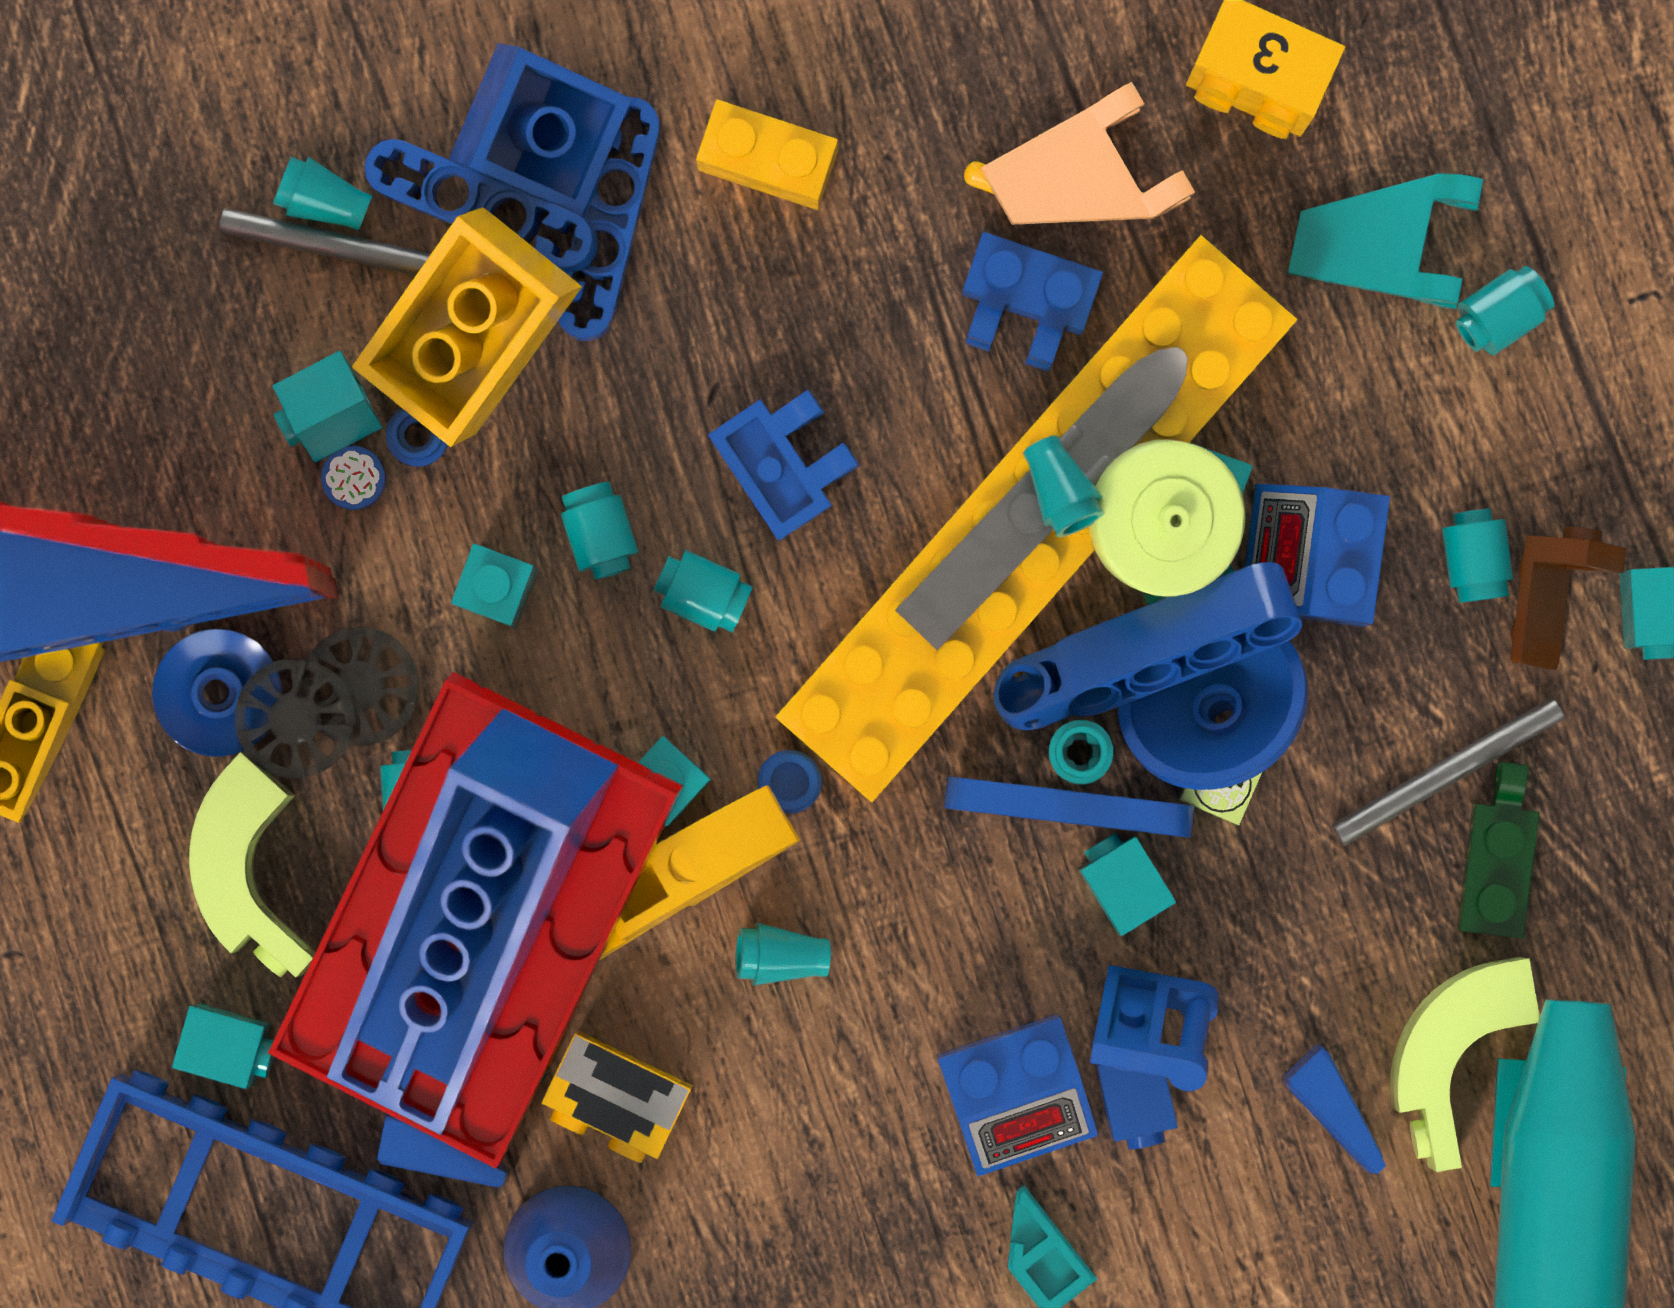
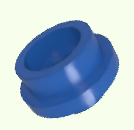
(398, 444)

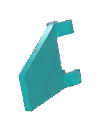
(1380, 239)

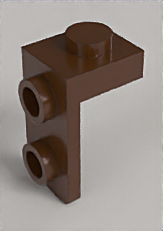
(1545, 587)

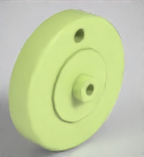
(1168, 518)

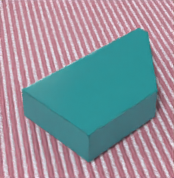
(1043, 1256)

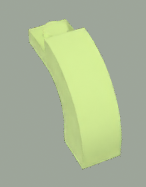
(221, 866)
(1437, 1035)

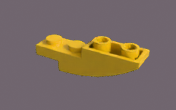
(36, 719)
(704, 861)

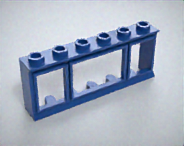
(266, 1142)

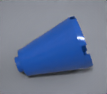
(583, 1229)

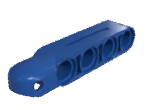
(1150, 649)

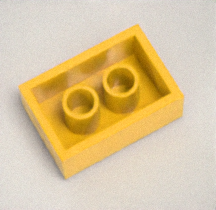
(466, 326)

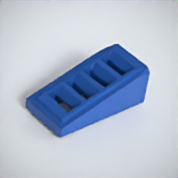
(1325, 1095)
(417, 1151)

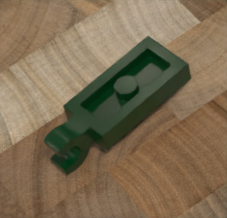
(1499, 859)

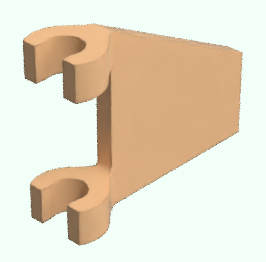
(1078, 173)

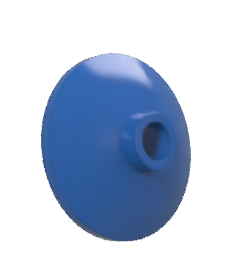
(180, 685)

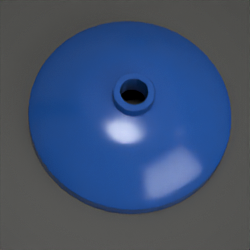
(1176, 728)

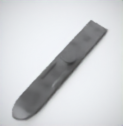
(1016, 523)

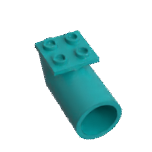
(1564, 1164)

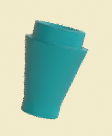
(320, 195)
(1062, 489)
(1100, 751)
(778, 955)

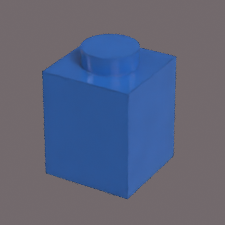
(1136, 1106)

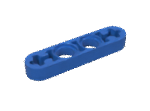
(482, 193)
(617, 221)
(1069, 807)

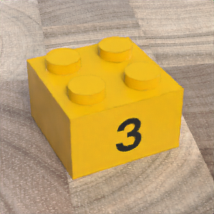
(1264, 68)

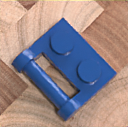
(1133, 1023)

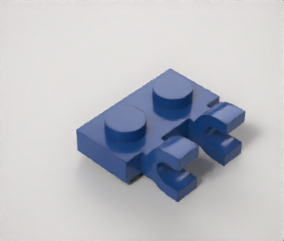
(1032, 286)
(772, 470)

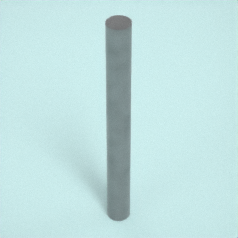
(322, 242)
(1448, 771)

